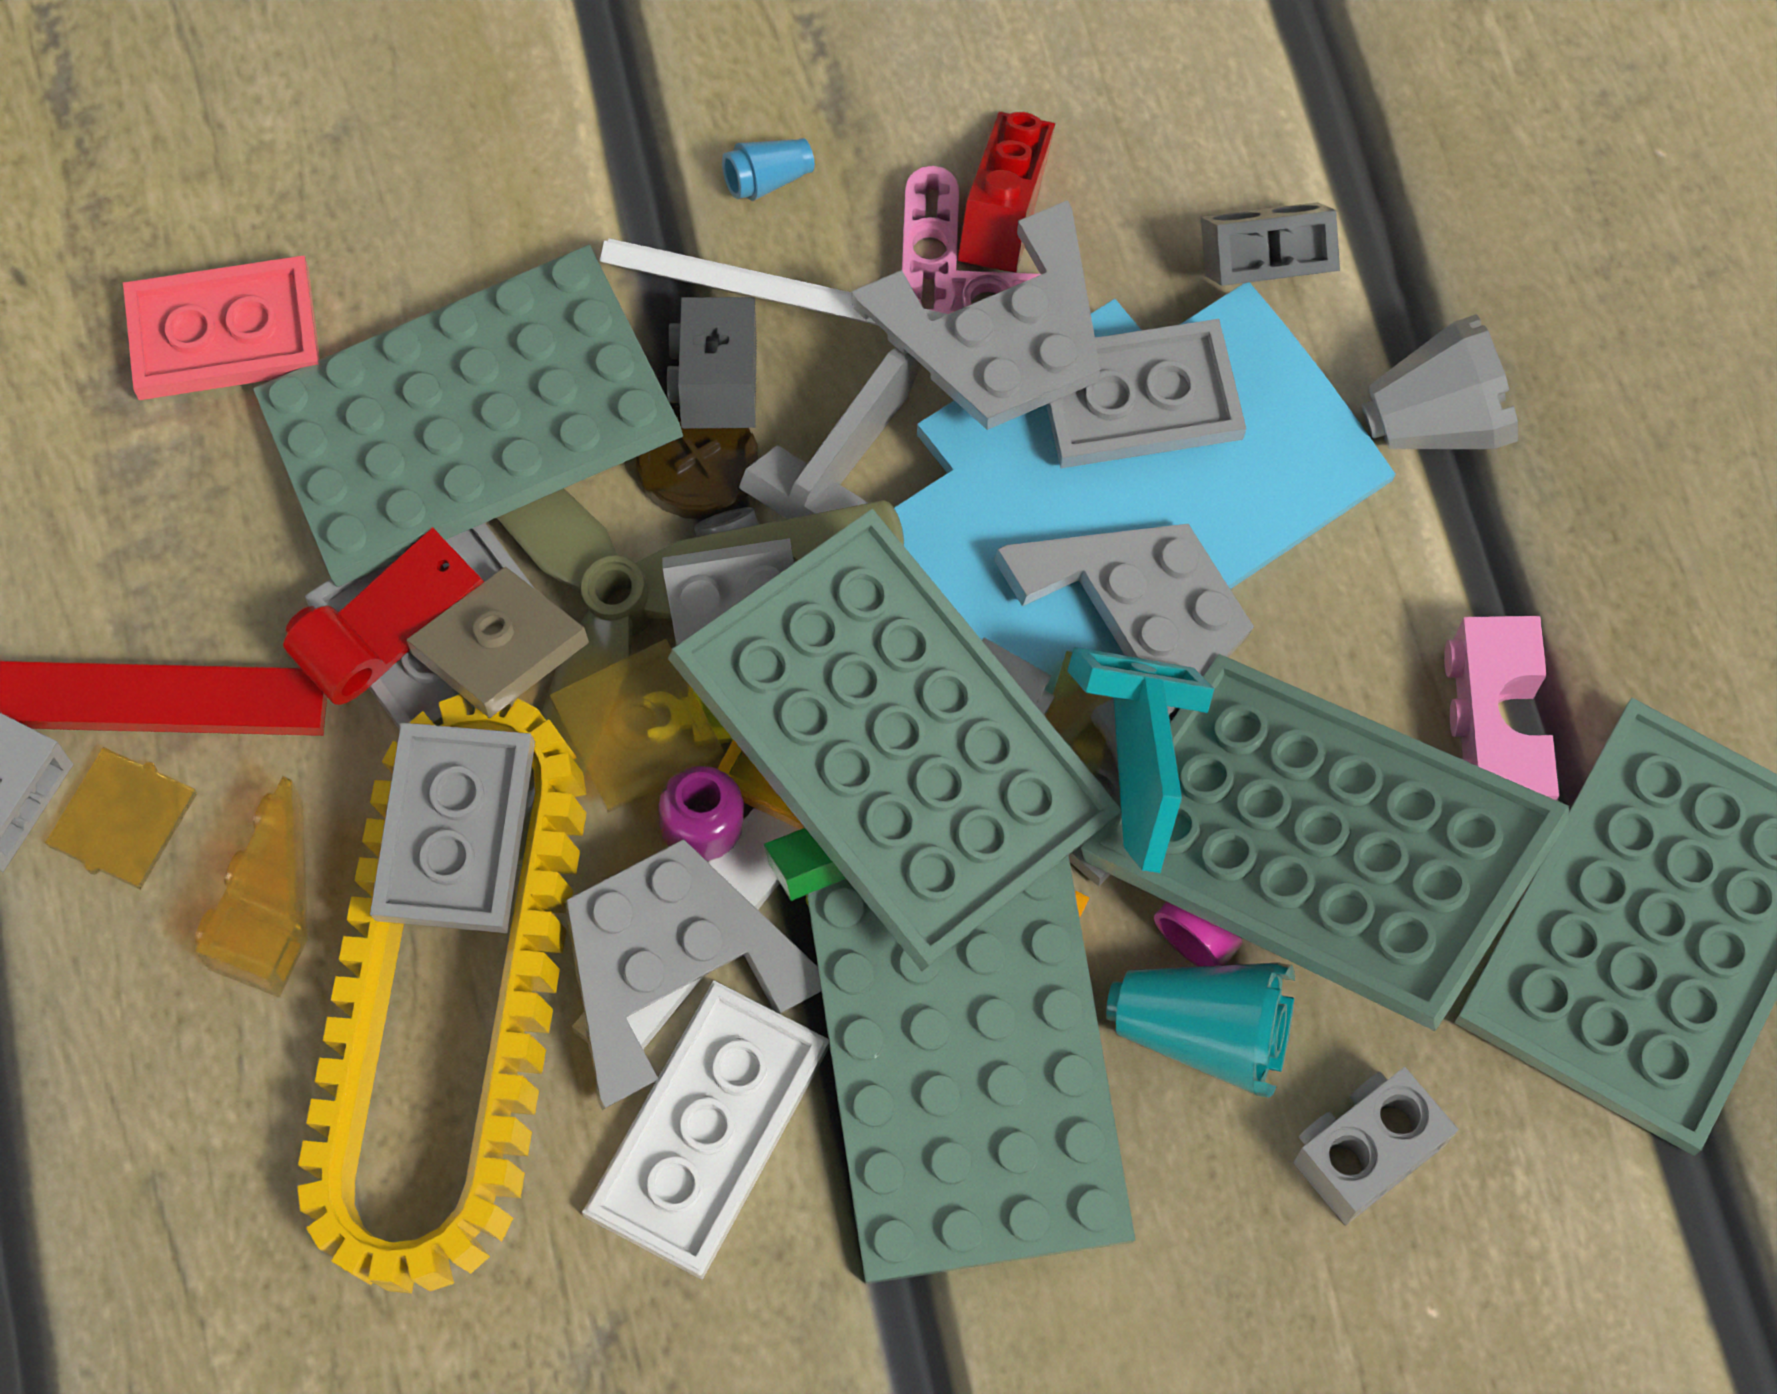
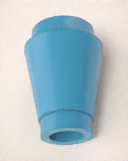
(764, 166)

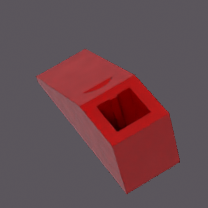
(1005, 190)

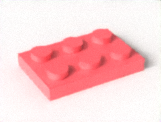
(220, 327)

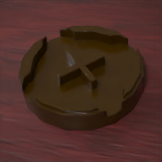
(698, 471)

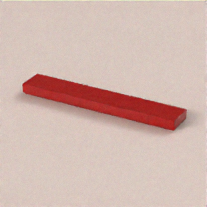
(162, 698)

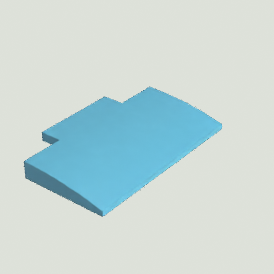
(1243, 498)

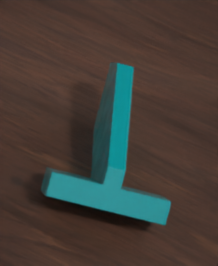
(1144, 740)

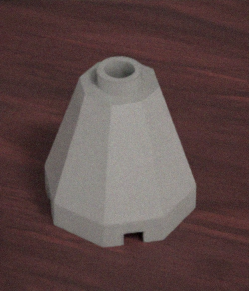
(1445, 395)

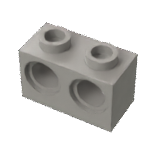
(1383, 1155)

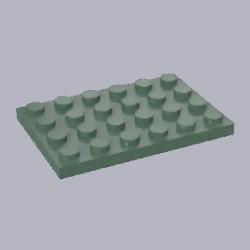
(466, 414)
(895, 737)
(1340, 842)
(1646, 932)
(971, 1087)

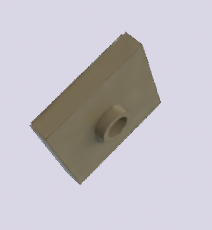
(497, 641)

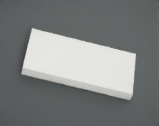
(706, 1129)

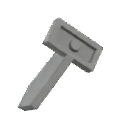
(815, 487)

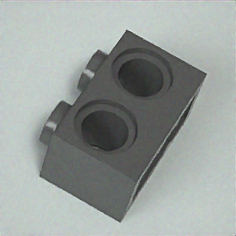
(1270, 243)

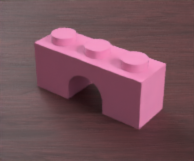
(1491, 664)

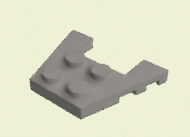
(1009, 347)
(1150, 590)
(656, 934)

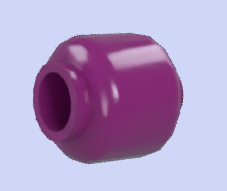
(703, 810)

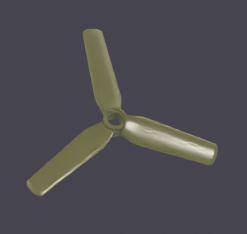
(580, 554)

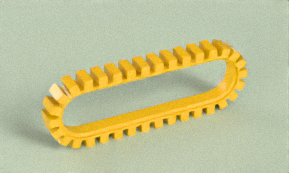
(511, 1050)

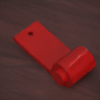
(364, 639)

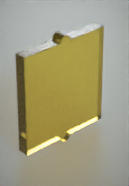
(121, 818)

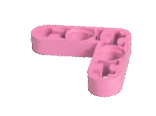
(952, 288)

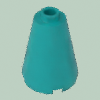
(1210, 1018)

